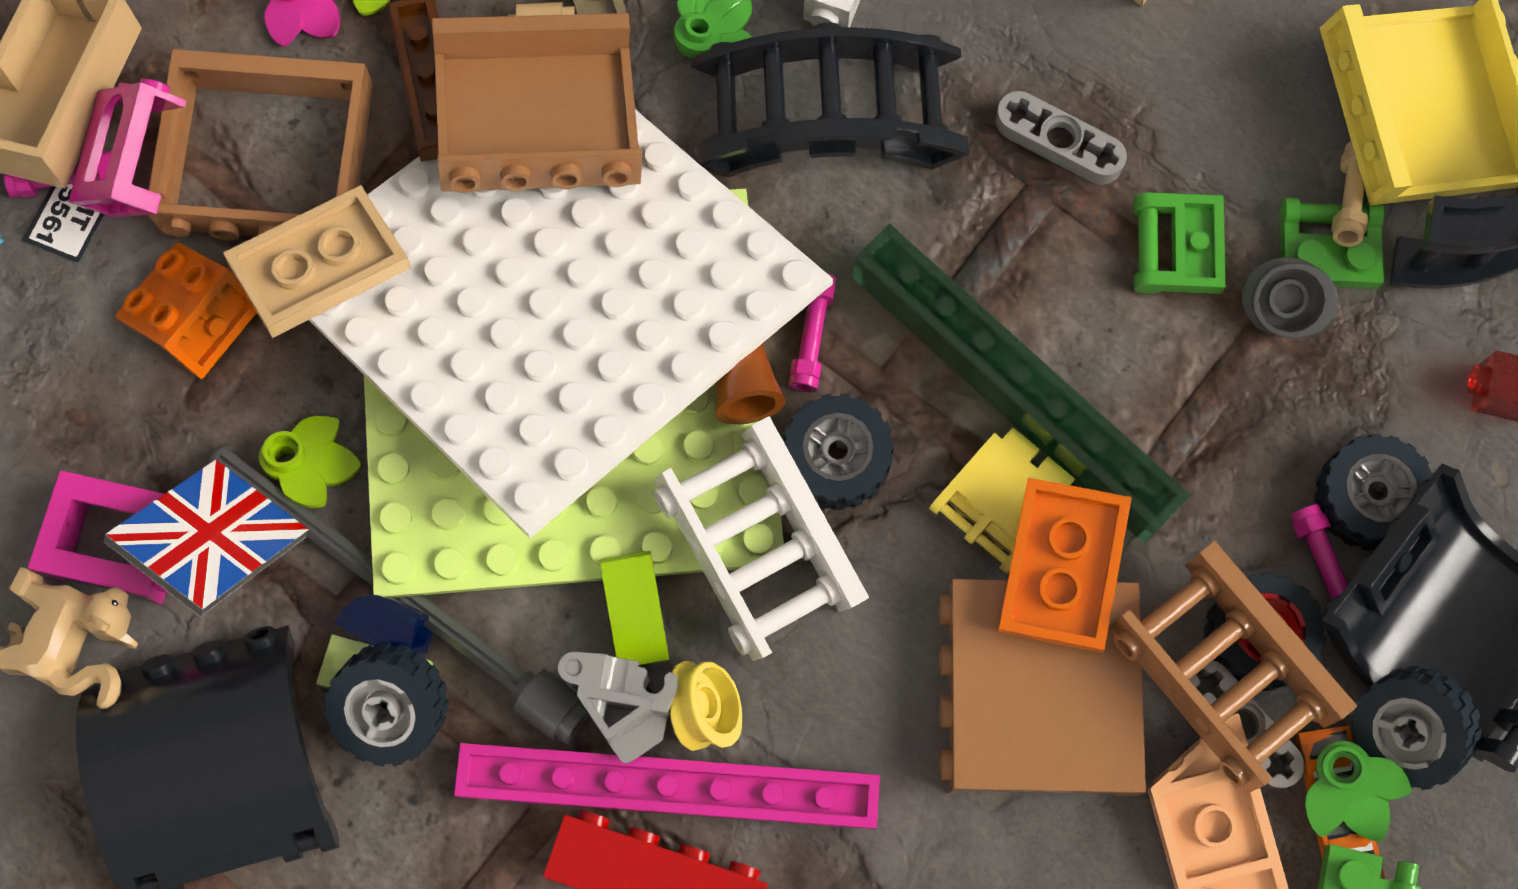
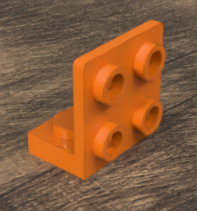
(188, 308)

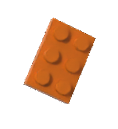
(1065, 565)

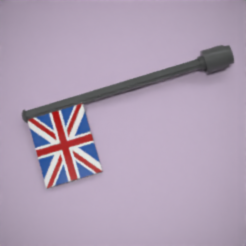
(235, 522)

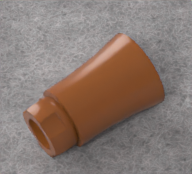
(748, 391)

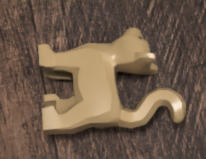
(57, 631)

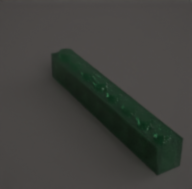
(1015, 380)

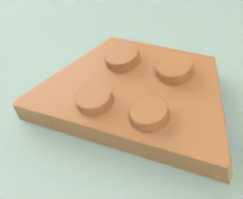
(1212, 828)

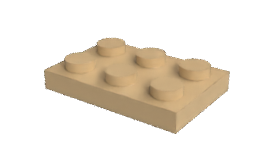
(316, 261)

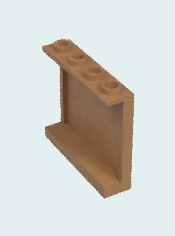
(535, 102)
(1035, 709)

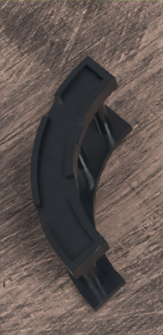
(832, 133)
(1460, 245)

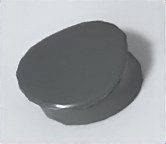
(1289, 298)

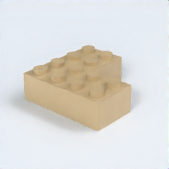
(50, 81)

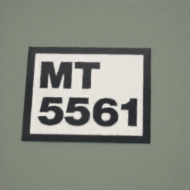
(63, 225)

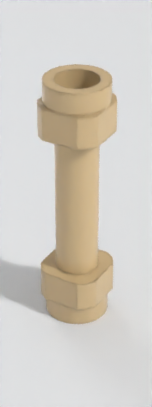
(1350, 221)

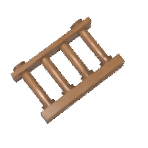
(1282, 658)

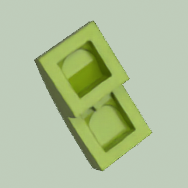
(634, 607)

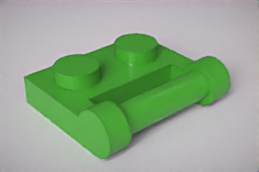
(1195, 243)
(1346, 266)

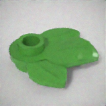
(709, 23)
(1358, 799)

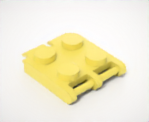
(993, 492)

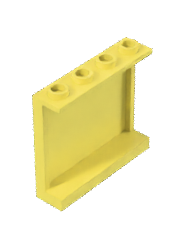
(1427, 99)

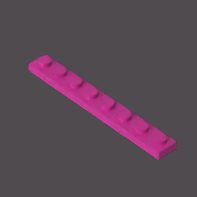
(668, 786)

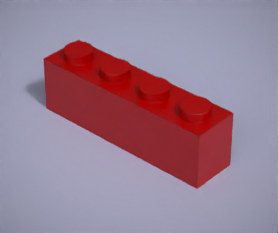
(598, 858)

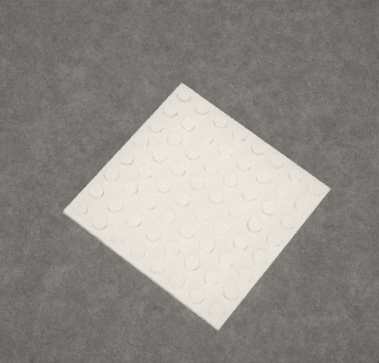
(565, 320)

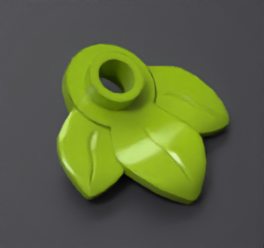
(315, 464)

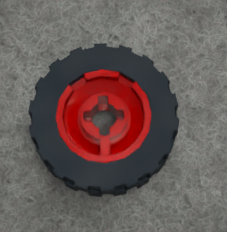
(1292, 605)

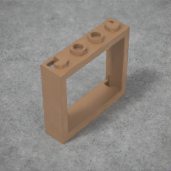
(251, 74)

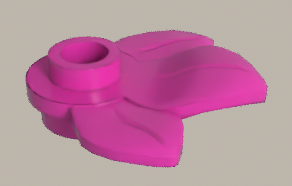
(288, 17)

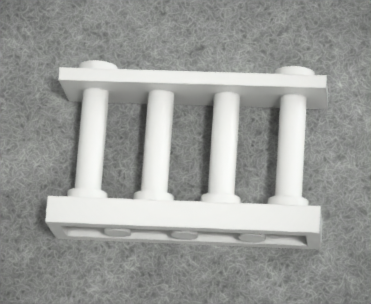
(811, 540)

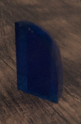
(386, 620)

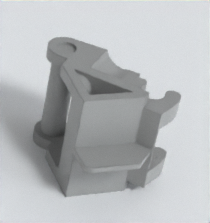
(618, 700)

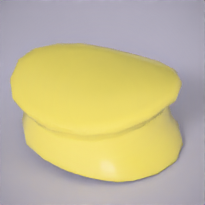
(705, 706)

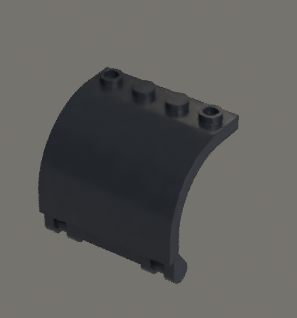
(1442, 600)
(201, 765)

